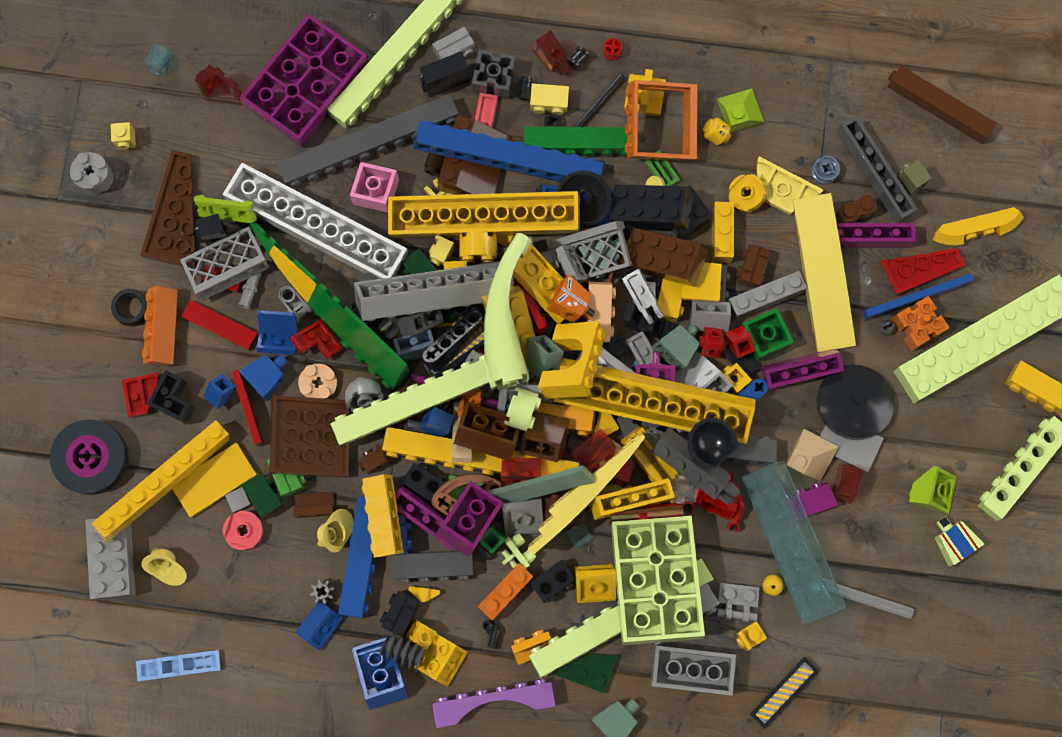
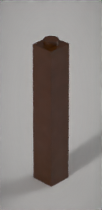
(941, 104)

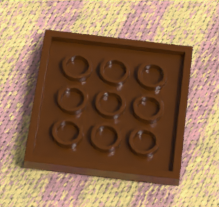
(304, 439)

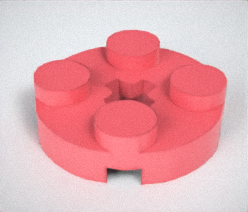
(237, 521)

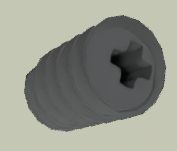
(403, 652)

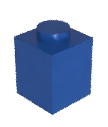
(219, 391)
(437, 422)

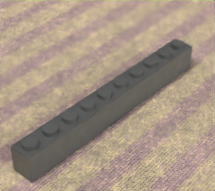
(365, 142)

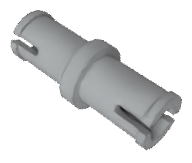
(249, 291)

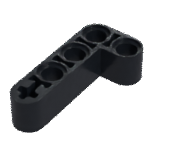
(437, 354)

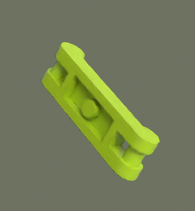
(226, 209)

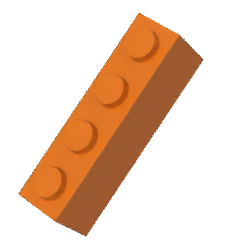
(160, 326)

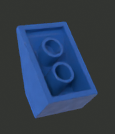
(378, 675)

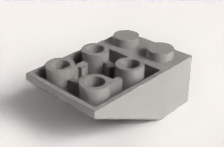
(703, 374)

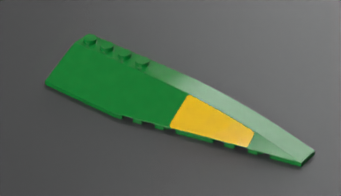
(340, 319)

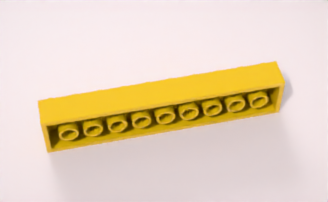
(484, 213)
(662, 401)

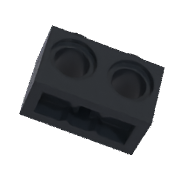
(421, 487)
(550, 578)

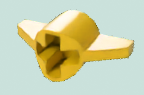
(423, 594)

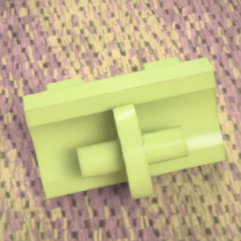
(514, 543)

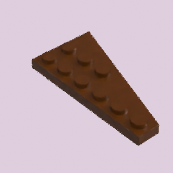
(172, 222)

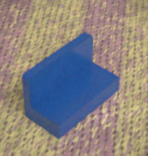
(319, 625)

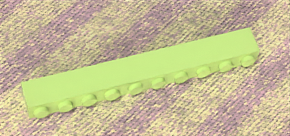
(389, 60)
(410, 403)
(589, 636)

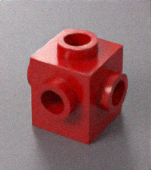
(712, 342)

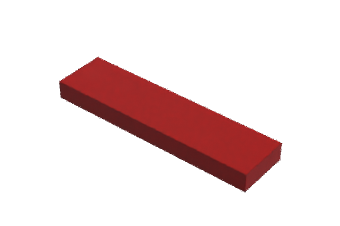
(219, 325)
(247, 408)

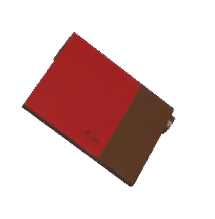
(650, 512)

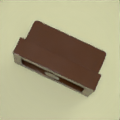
(314, 505)

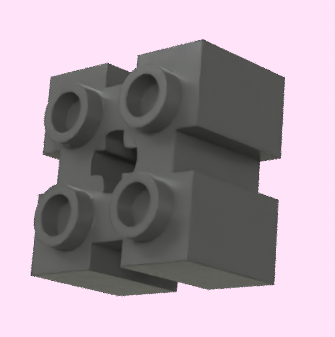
(488, 64)

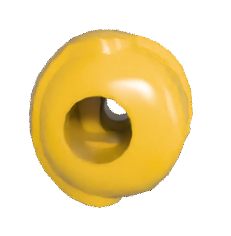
(772, 580)

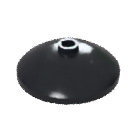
(599, 202)

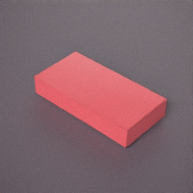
(486, 109)

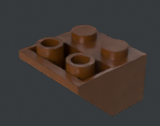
(546, 437)

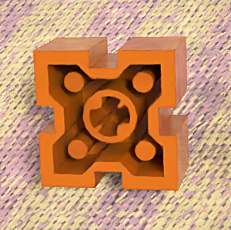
(920, 323)

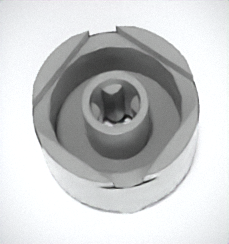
(91, 173)

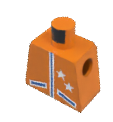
(571, 300)

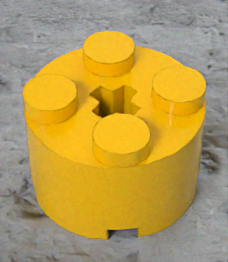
(478, 247)

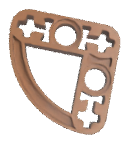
(455, 482)

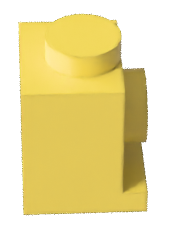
(441, 251)

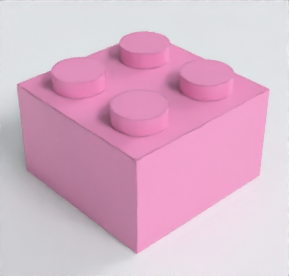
(374, 186)

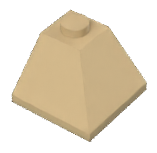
(811, 455)

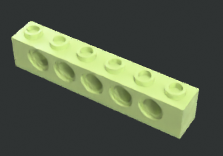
(989, 501)

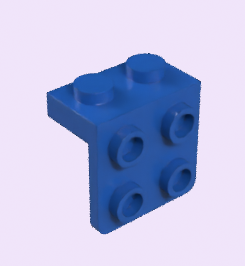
(276, 332)

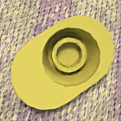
(335, 531)
(164, 567)

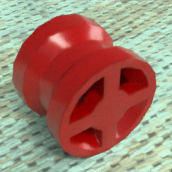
(614, 45)

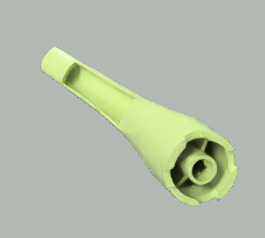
(501, 344)

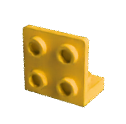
(442, 660)

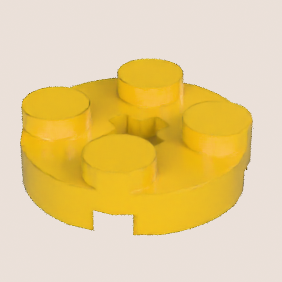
(750, 202)

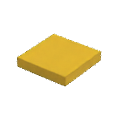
(707, 286)

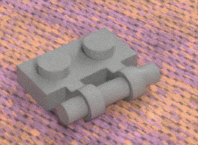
(738, 595)

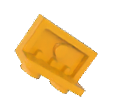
(523, 647)

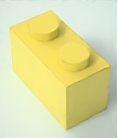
(549, 99)

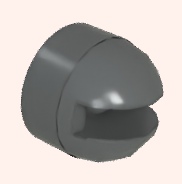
(889, 331)

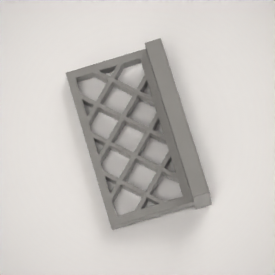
(591, 236)
(234, 274)

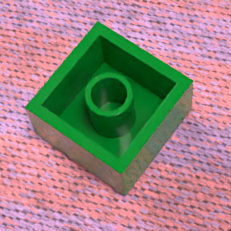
(768, 334)

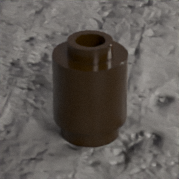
(433, 164)

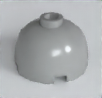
(362, 393)

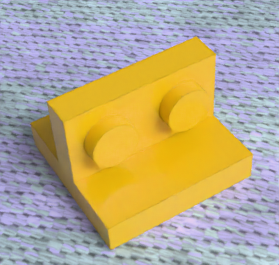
(648, 101)
(595, 583)

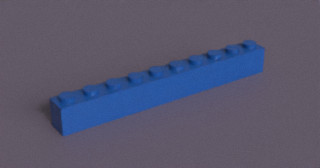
(500, 152)

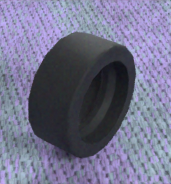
(119, 298)

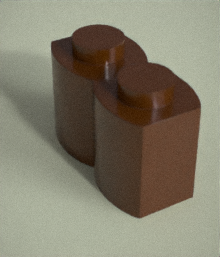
(857, 211)

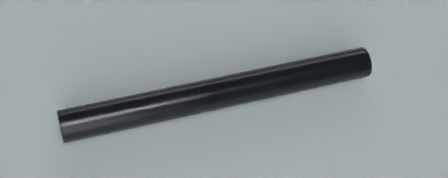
(598, 103)

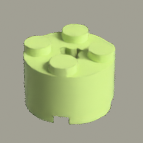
(522, 408)

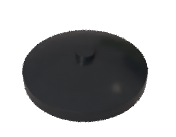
(855, 402)

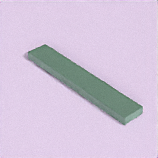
(543, 485)

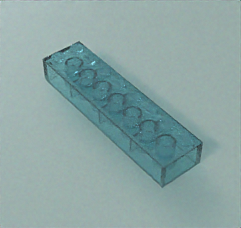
(793, 542)

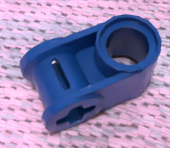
(749, 391)

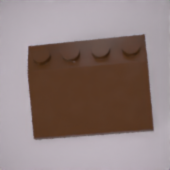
(466, 177)

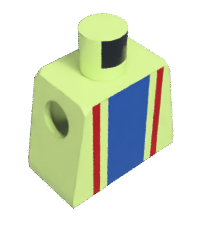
(956, 541)

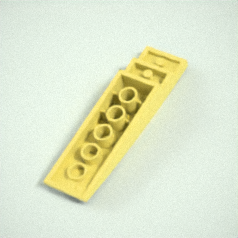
(824, 272)
(576, 499)

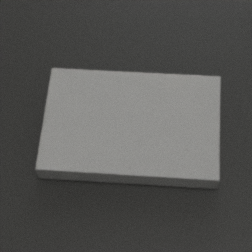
(854, 452)

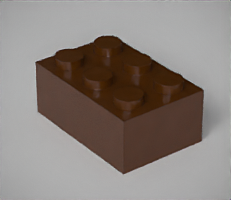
(485, 432)

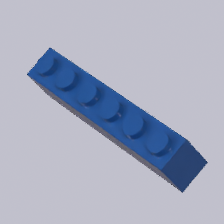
(359, 567)

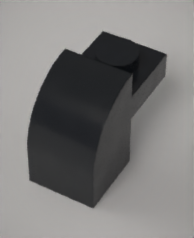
(637, 322)

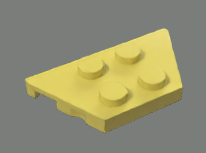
(783, 186)

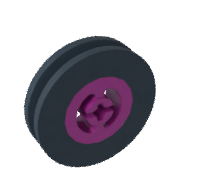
(89, 435)

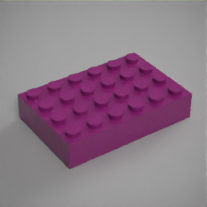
(304, 80)

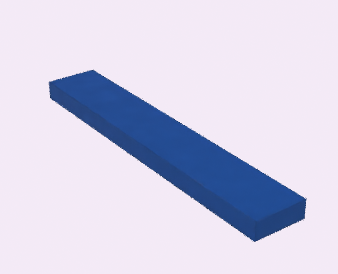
(917, 296)

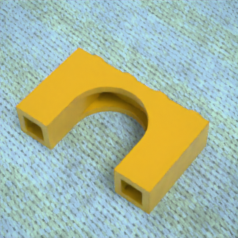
(577, 379)

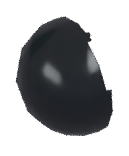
(711, 442)

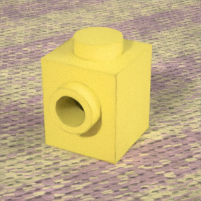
(123, 135)

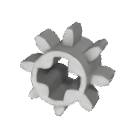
(322, 597)

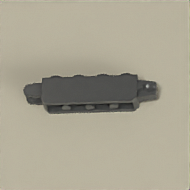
(674, 451)

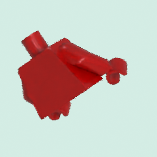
(717, 507)

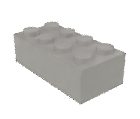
(110, 564)
(693, 670)

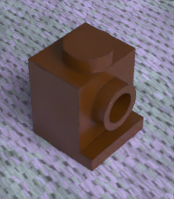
(372, 460)

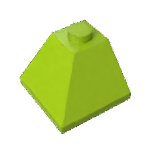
(740, 110)
(934, 490)

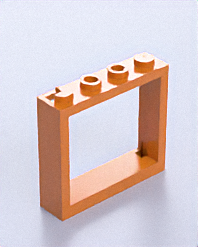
(689, 120)

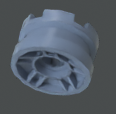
(818, 173)

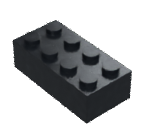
(652, 206)

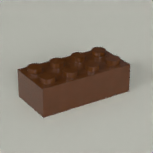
(665, 257)

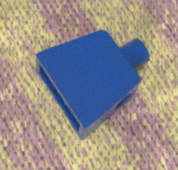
(265, 374)

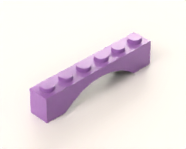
(451, 711)

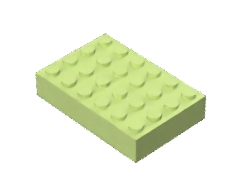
(657, 580)

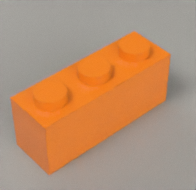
(505, 591)

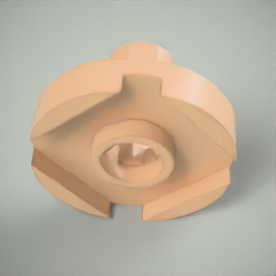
(326, 376)

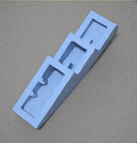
(178, 665)

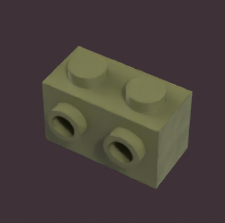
(914, 177)

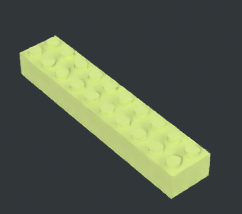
(982, 341)

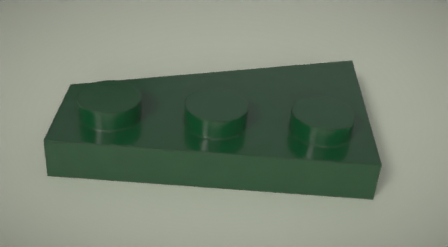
(589, 671)

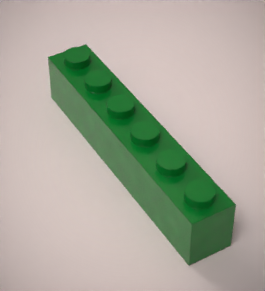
(579, 140)

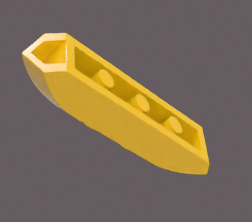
(986, 224)

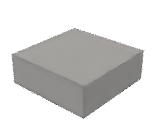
(238, 500)

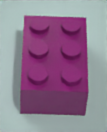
(469, 518)

